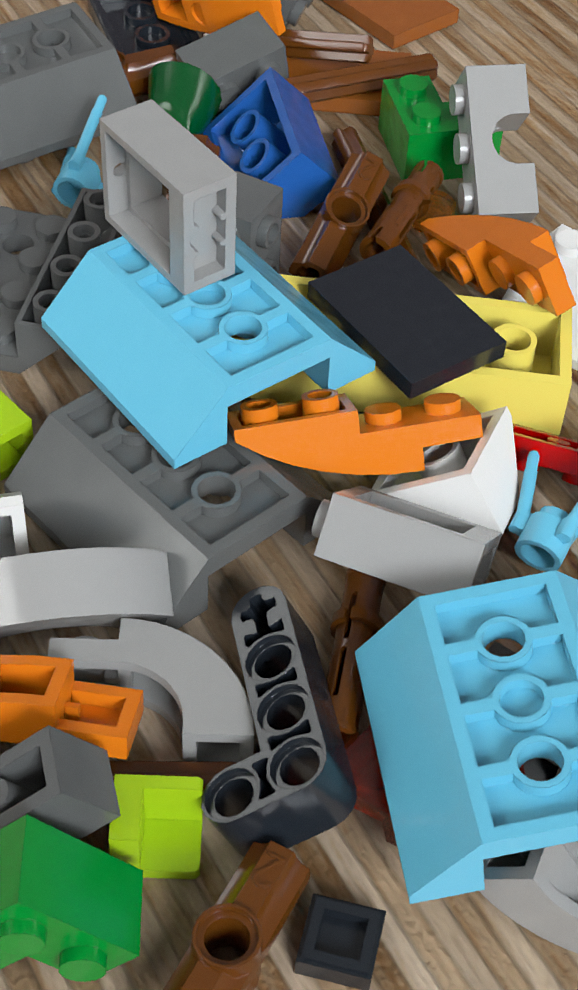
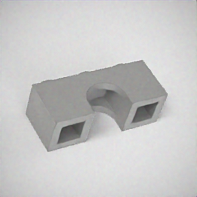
(490, 102)

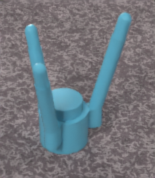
(76, 169)
(543, 534)

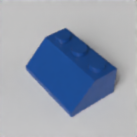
(277, 140)

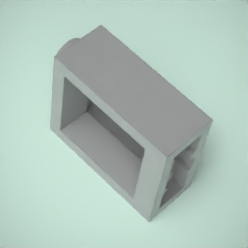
(193, 231)
(403, 541)

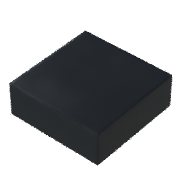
(340, 942)

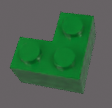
(419, 126)
(66, 902)

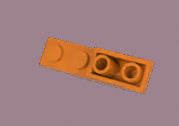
(213, 15)
(499, 253)
(331, 436)
(44, 693)

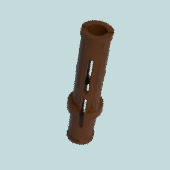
(409, 203)
(351, 628)

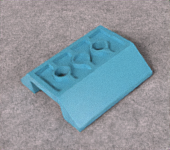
(173, 355)
(463, 722)

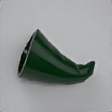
(185, 94)

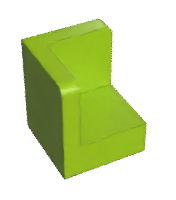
(158, 825)

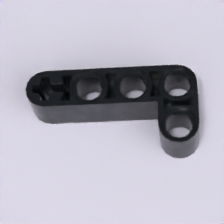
(303, 771)

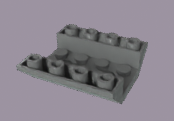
(51, 79)
(33, 278)
(111, 488)

